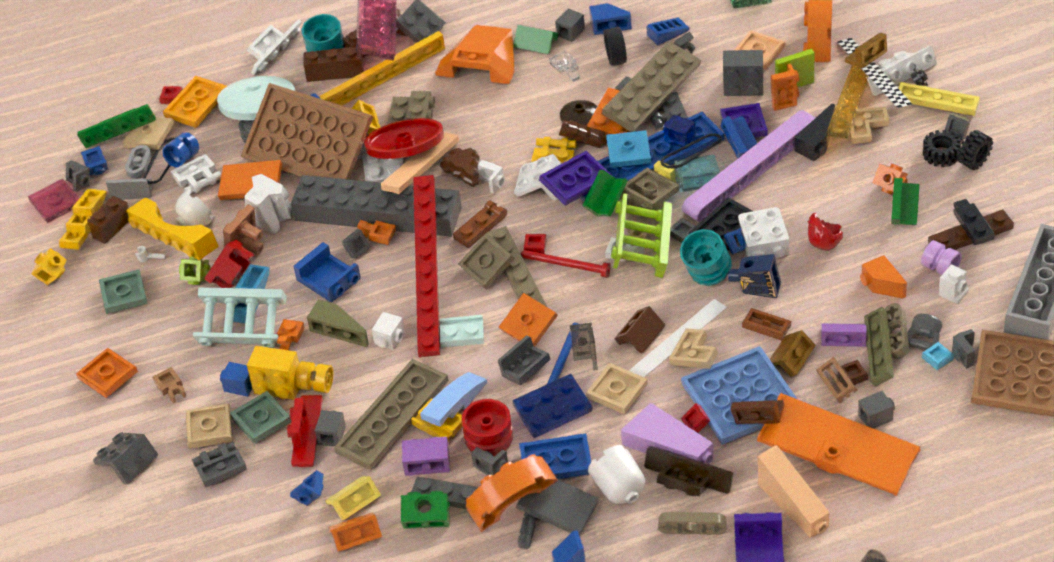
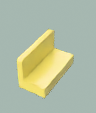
(354, 497)

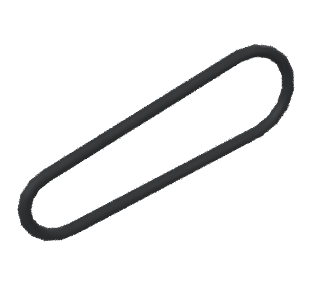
(688, 145)
(151, 163)

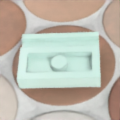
(461, 331)

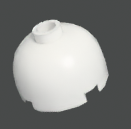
(192, 210)

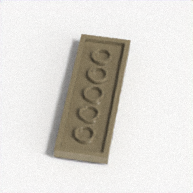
(651, 87)
(390, 414)

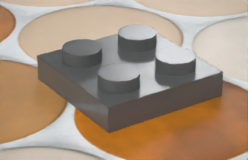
(419, 21)

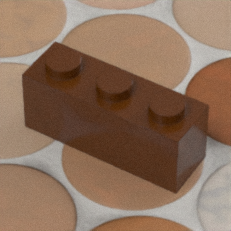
(332, 64)

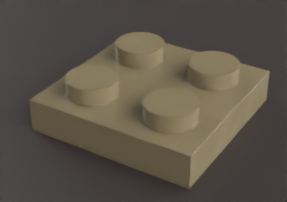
(486, 261)

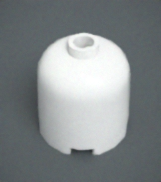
(617, 475)

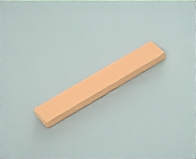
(418, 165)

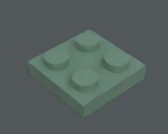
(123, 291)
(260, 417)

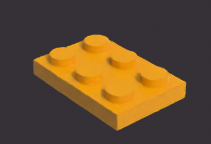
(194, 101)

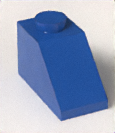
(609, 16)
(569, 549)

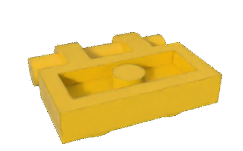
(561, 154)

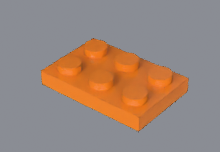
(603, 123)

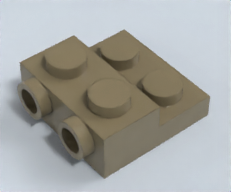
(412, 107)
(649, 190)

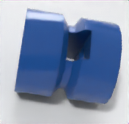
(180, 149)

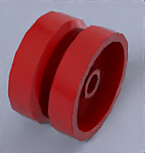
(487, 426)

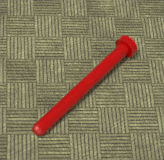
(603, 269)

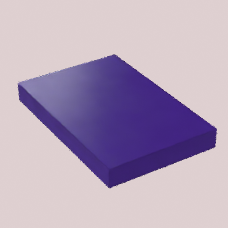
(572, 178)

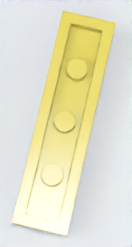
(940, 99)

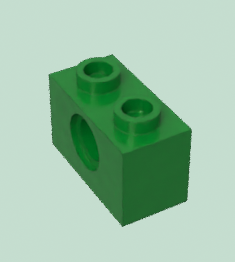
(437, 515)

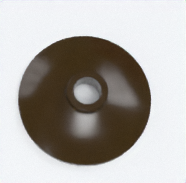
(578, 111)

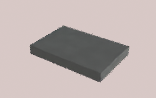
(560, 506)

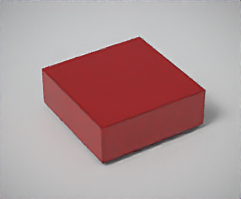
(169, 93)
(535, 243)
(695, 418)

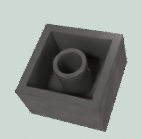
(743, 72)

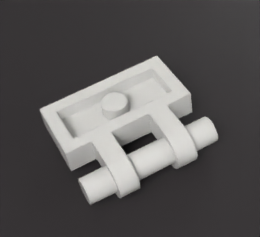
(194, 170)

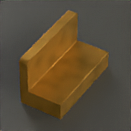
(868, 51)
(793, 352)

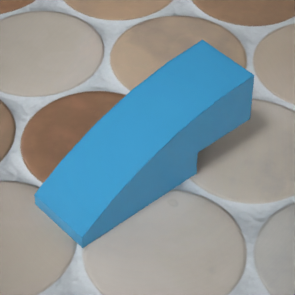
(253, 278)

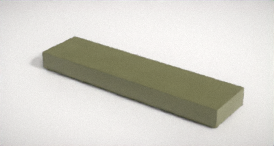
(878, 346)

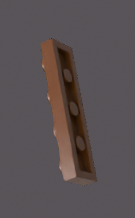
(958, 238)

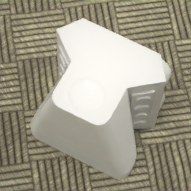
(269, 203)

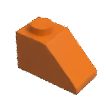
(883, 278)

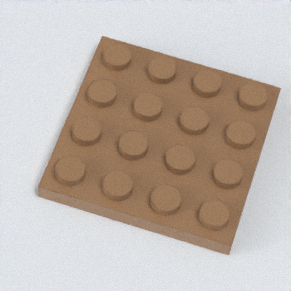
(1015, 373)

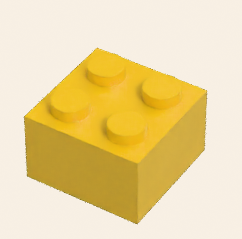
(273, 372)

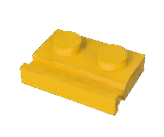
(447, 429)

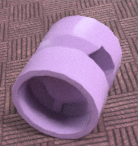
(939, 258)

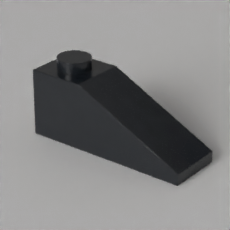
(813, 139)

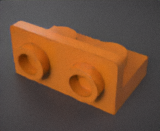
(784, 89)

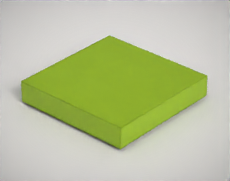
(802, 62)

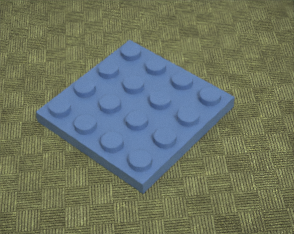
(736, 379)

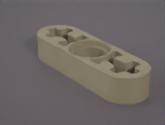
(902, 335)
(678, 523)

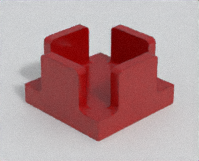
(229, 265)

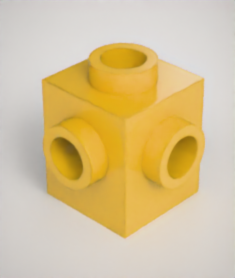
(49, 266)

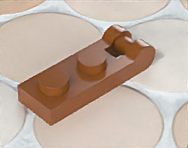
(480, 224)

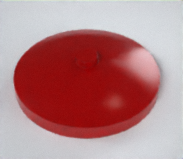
(404, 138)

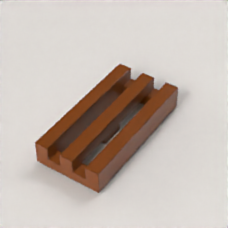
(765, 327)

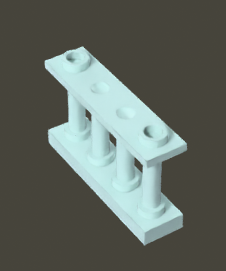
(231, 297)

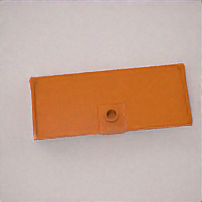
(840, 445)

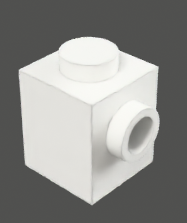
(388, 331)

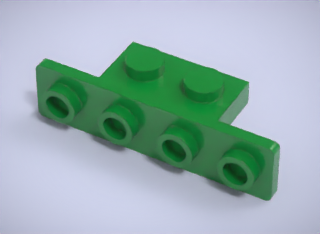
(116, 126)

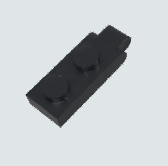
(973, 222)

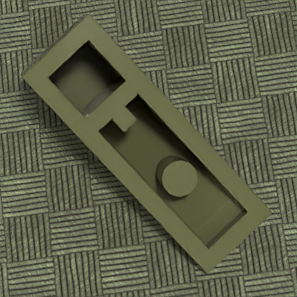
(334, 322)

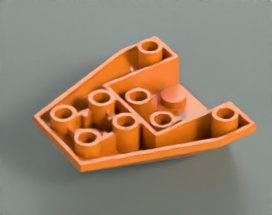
(482, 49)

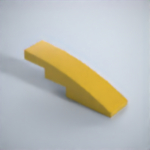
(77, 226)

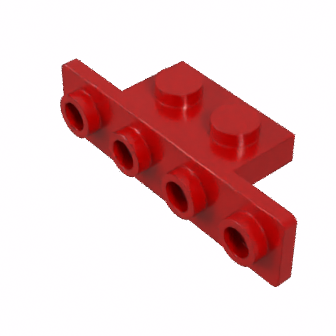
(302, 429)

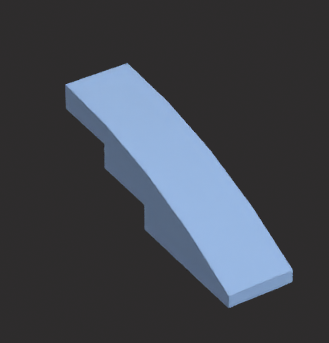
(453, 398)

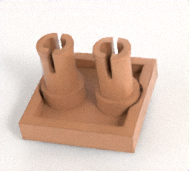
(244, 230)

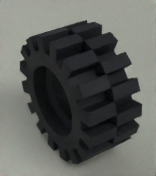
(944, 140)
(975, 150)

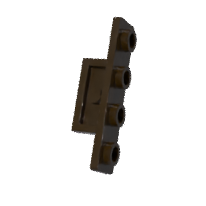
(687, 474)

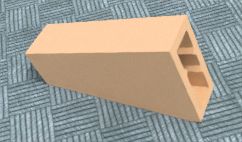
(791, 492)

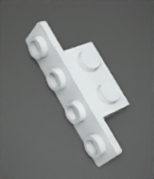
(269, 43)
(902, 65)

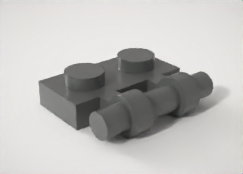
(672, 106)
(219, 464)

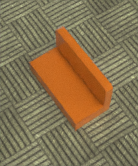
(355, 531)

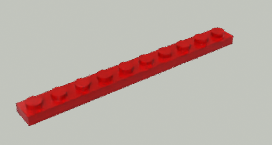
(426, 266)

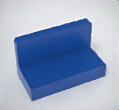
(738, 135)

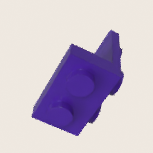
(758, 537)

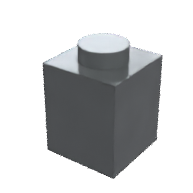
(570, 25)
(876, 409)
(330, 428)

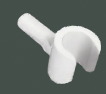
(143, 255)

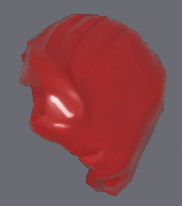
(823, 234)

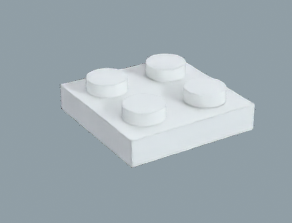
(380, 169)

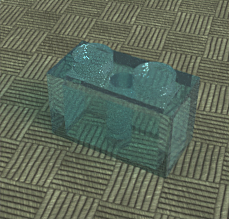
(696, 172)

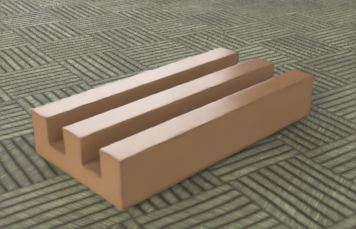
(845, 391)

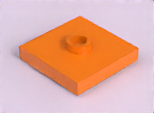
(528, 319)
(106, 372)

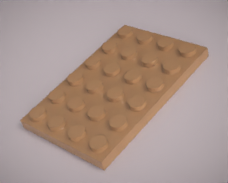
(306, 134)

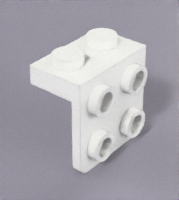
(529, 175)
(764, 232)

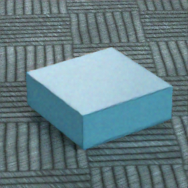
(937, 356)

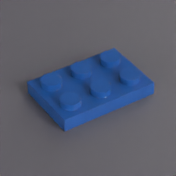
(564, 455)

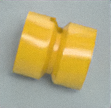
(313, 376)

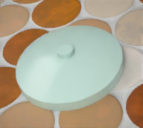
(243, 97)

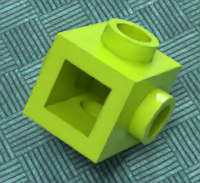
(194, 270)

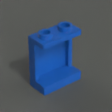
(326, 273)

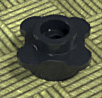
(919, 77)

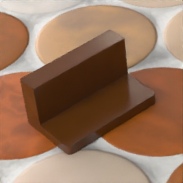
(641, 329)
(757, 411)

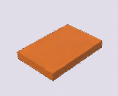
(237, 178)

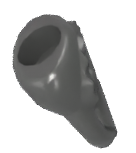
(926, 326)

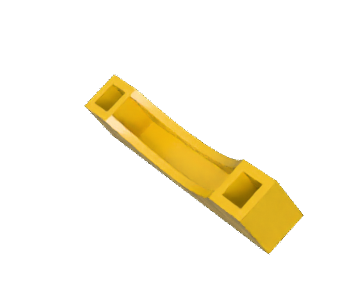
(193, 240)

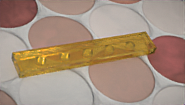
(848, 103)

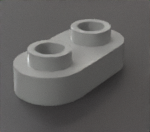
(138, 161)

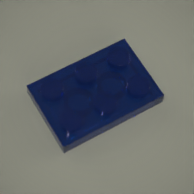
(552, 405)

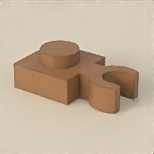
(169, 383)

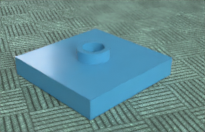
(628, 149)

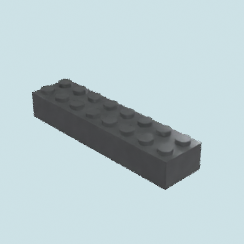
(349, 201)

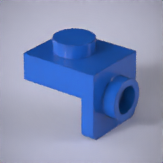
(95, 161)
(309, 489)

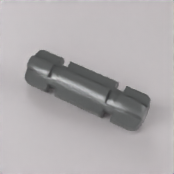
(526, 531)

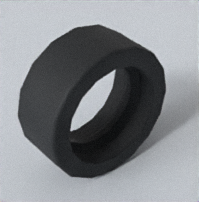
(615, 46)

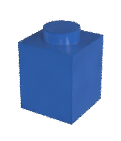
(236, 379)

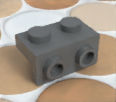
(522, 361)

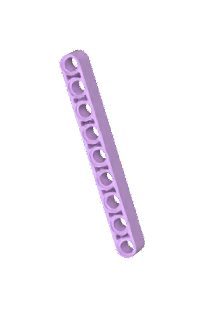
(746, 168)

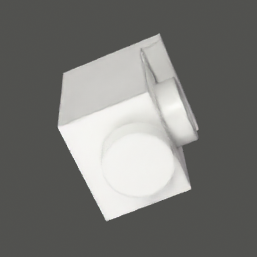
(953, 284)

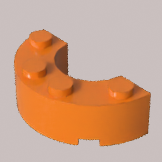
(819, 22)
(506, 487)

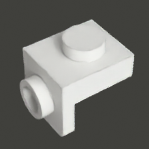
(492, 174)

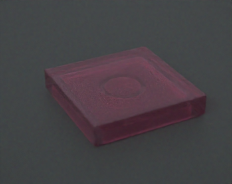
(54, 200)

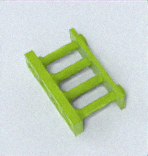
(661, 230)

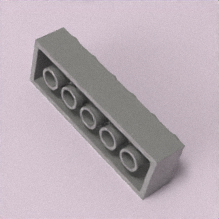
(1033, 300)

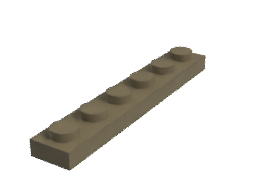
(517, 271)

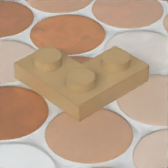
(865, 120)
(690, 351)

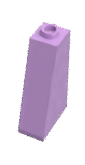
(662, 431)

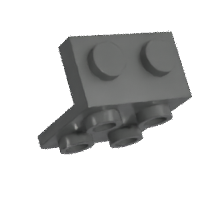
(127, 455)

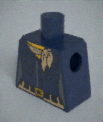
(757, 276)

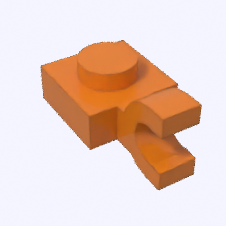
(379, 232)
(289, 332)

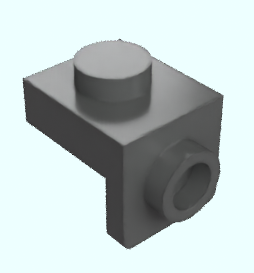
(78, 175)
(963, 348)

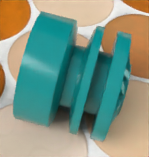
(322, 33)
(705, 257)

